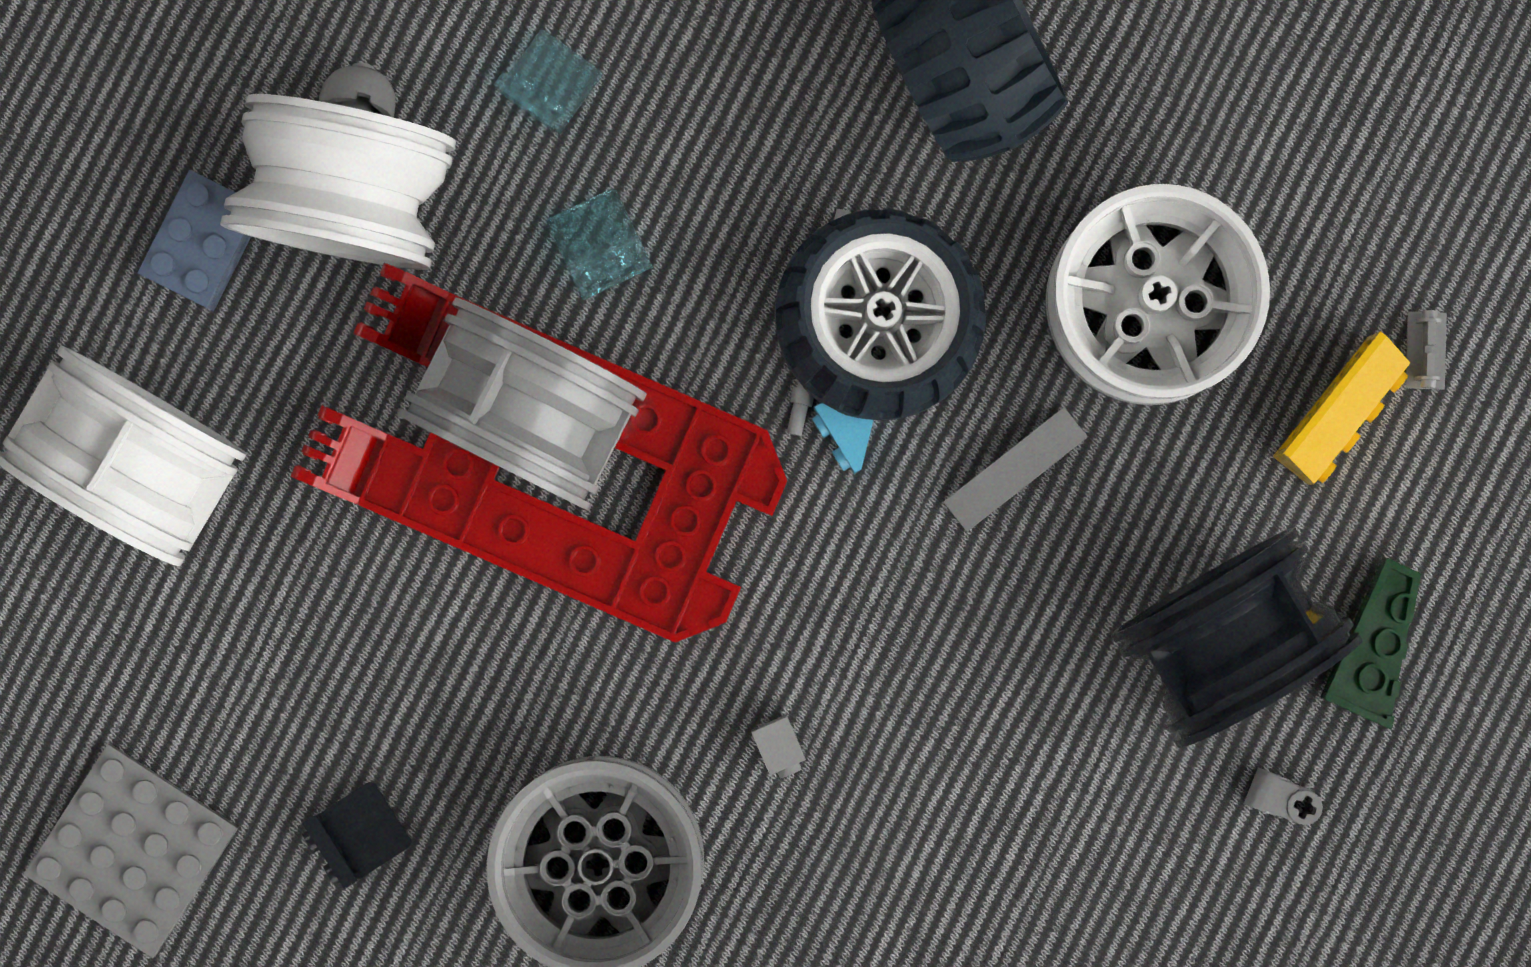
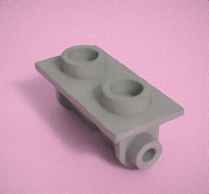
(1426, 350)

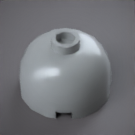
(359, 88)

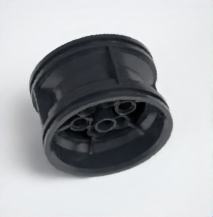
(1237, 639)

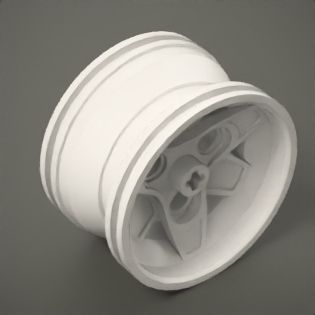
(338, 180)
(1176, 270)

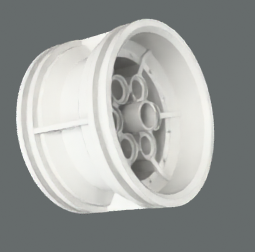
(119, 457)

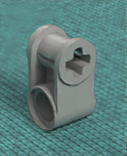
(1277, 797)

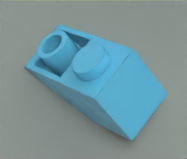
(849, 434)

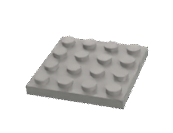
(131, 850)

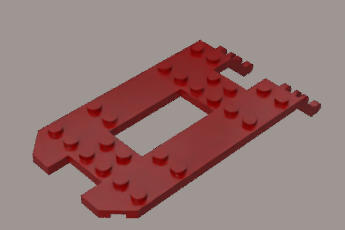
(455, 497)

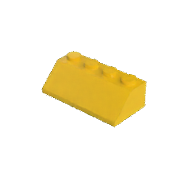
(1343, 408)

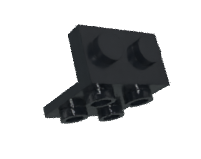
(356, 835)

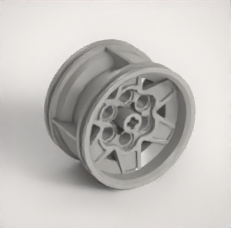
(522, 403)
(562, 935)

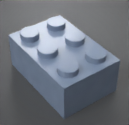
(192, 248)

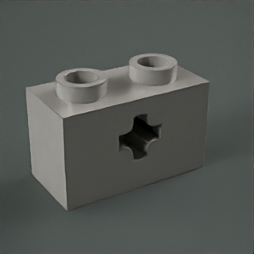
(779, 747)

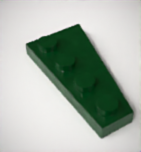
(1369, 676)

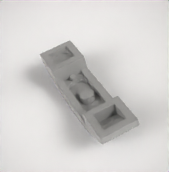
(1015, 469)

